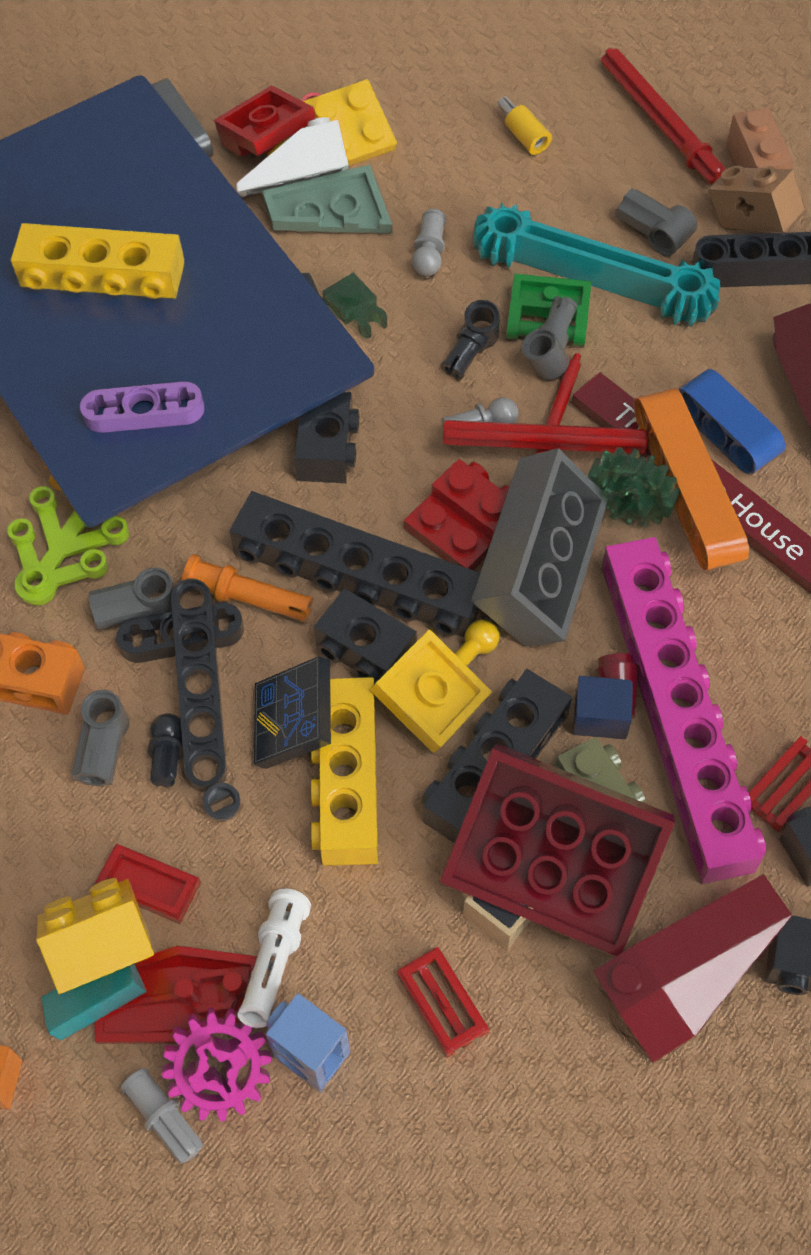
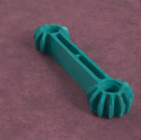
(679, 291)

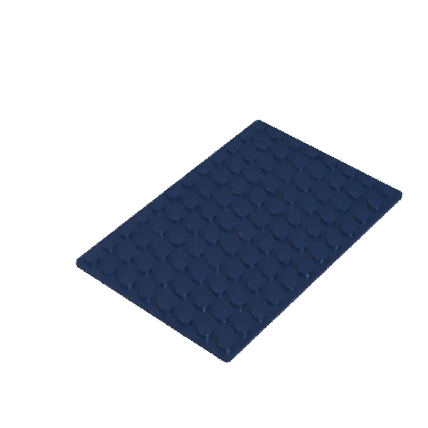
(238, 329)

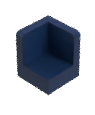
(603, 707)

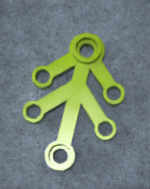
(61, 545)

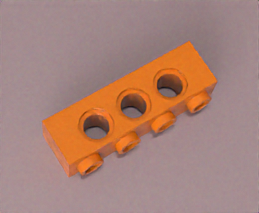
(51, 685)

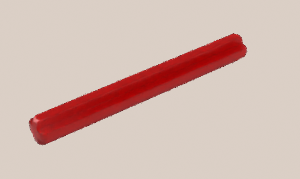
(543, 436)

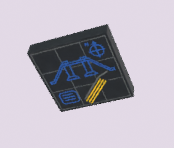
(292, 713)

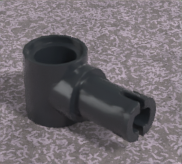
(471, 338)

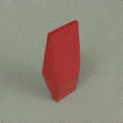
(177, 985)

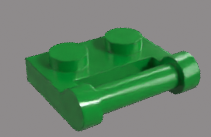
(534, 297)

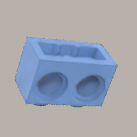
(307, 1041)

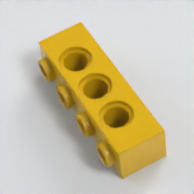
(98, 260)
(356, 838)

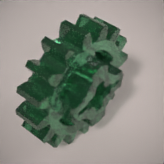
(634, 486)

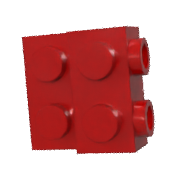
(262, 122)
(459, 515)

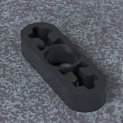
(152, 650)

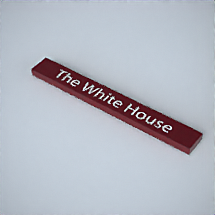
(763, 525)

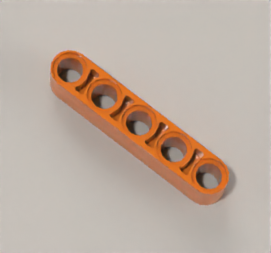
(702, 499)

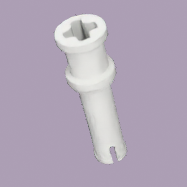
(258, 1000)

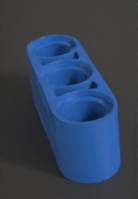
(731, 422)

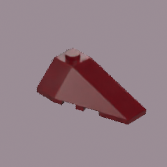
(793, 349)
(686, 970)

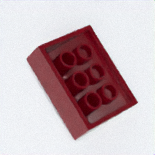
(559, 848)

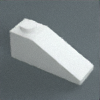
(304, 156)

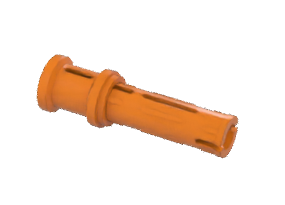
(228, 584)

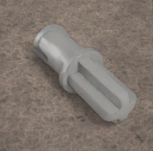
(162, 1116)

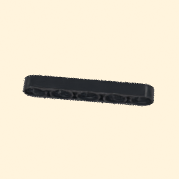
(191, 663)

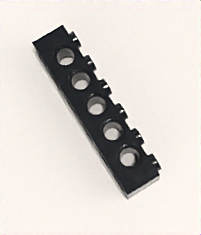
(345, 546)

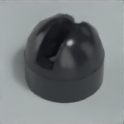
(218, 793)

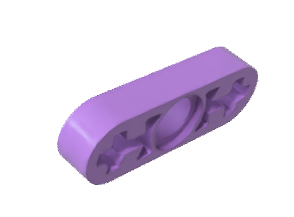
(129, 396)

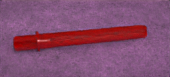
(697, 153)

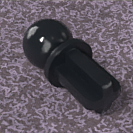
(165, 749)

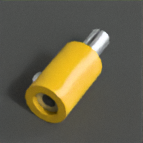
(525, 126)

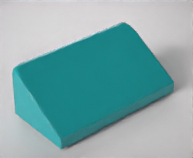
(91, 1001)

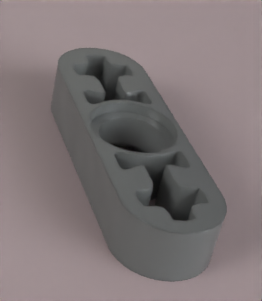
(183, 113)

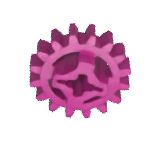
(201, 1076)

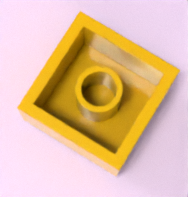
(92, 934)

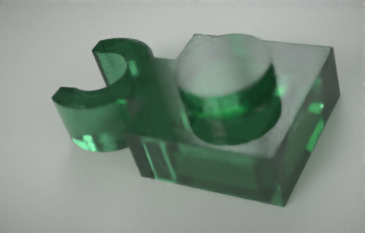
(355, 301)

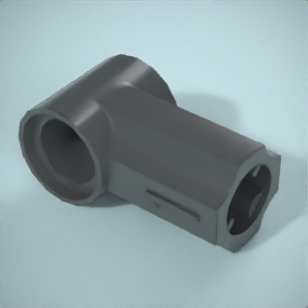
(664, 227)
(132, 599)
(99, 742)

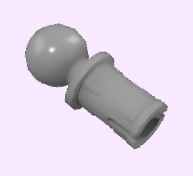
(429, 243)
(500, 410)

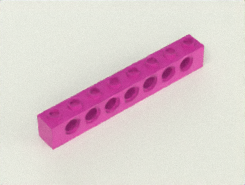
(714, 853)

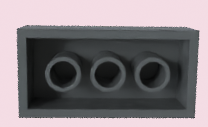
(540, 549)

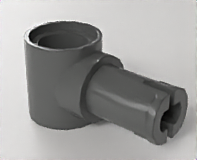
(547, 344)

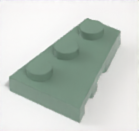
(330, 204)

